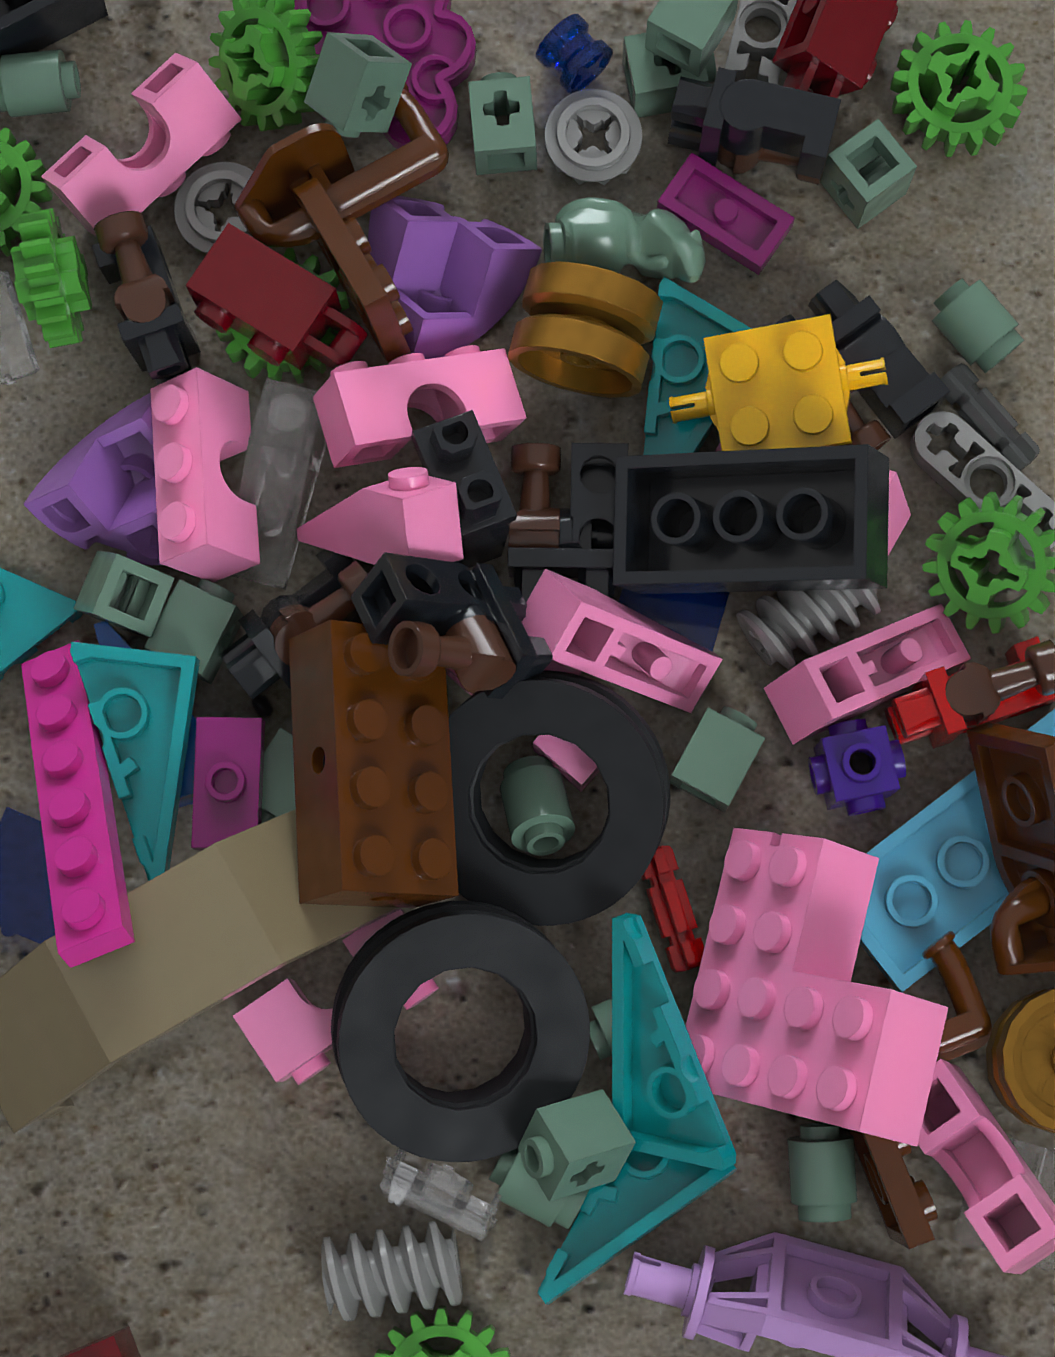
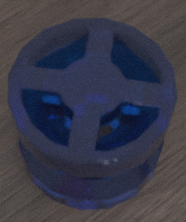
(574, 53)

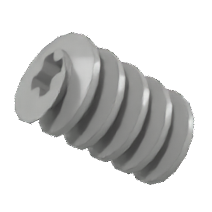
(798, 618)
(391, 1272)

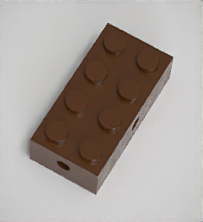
(369, 774)

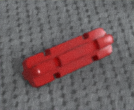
(673, 911)

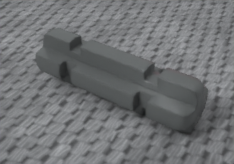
(989, 417)

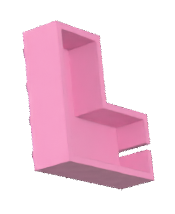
(778, 997)

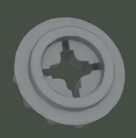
(593, 111)
(207, 189)

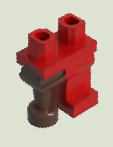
(975, 695)

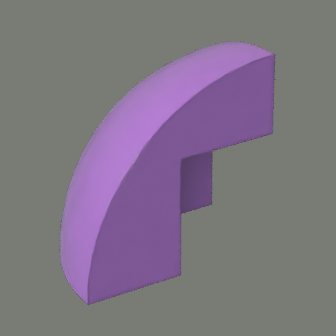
(448, 271)
(106, 487)

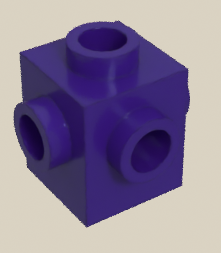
(842, 786)

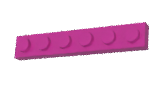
(75, 812)

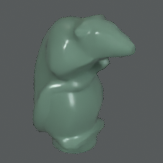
(612, 236)

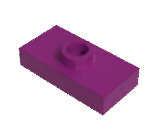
(726, 213)
(227, 778)

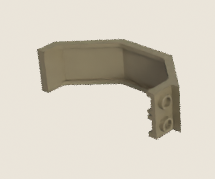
(197, 941)

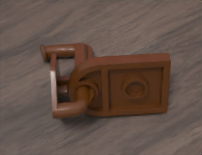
(312, 193)
(1019, 807)
(900, 1200)

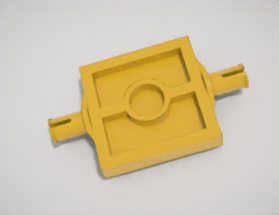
(778, 387)

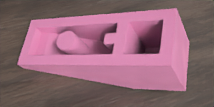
(399, 516)
(617, 642)
(864, 672)

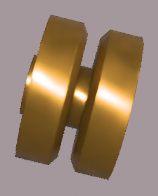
(585, 329)
(1023, 1059)

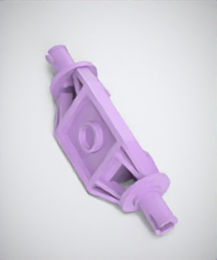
(804, 1300)

